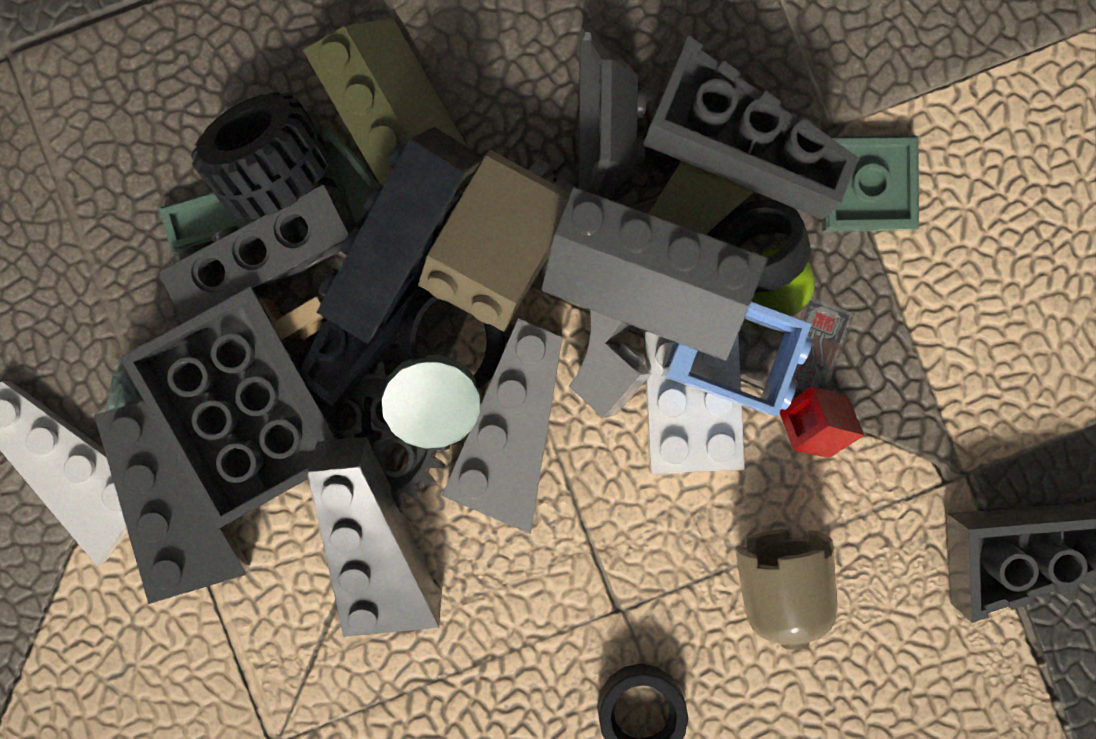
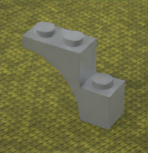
(609, 371)

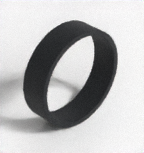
(407, 340)

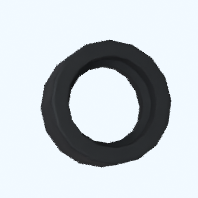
(767, 217)
(636, 676)

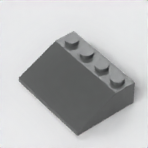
(231, 406)

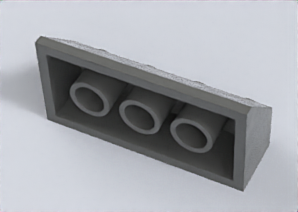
(651, 274)

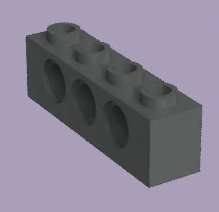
(192, 277)

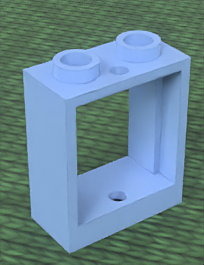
(778, 388)

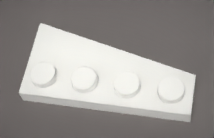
(63, 470)

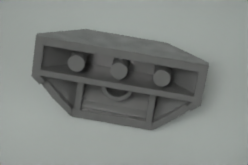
(607, 118)

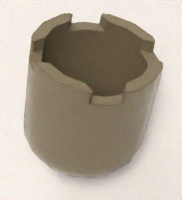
(788, 586)

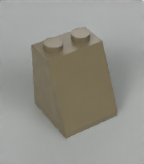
(495, 241)

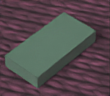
(196, 220)

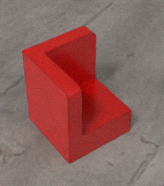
(821, 422)

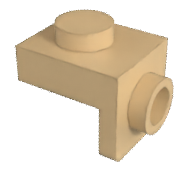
(298, 323)

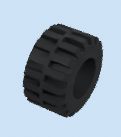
(261, 155)

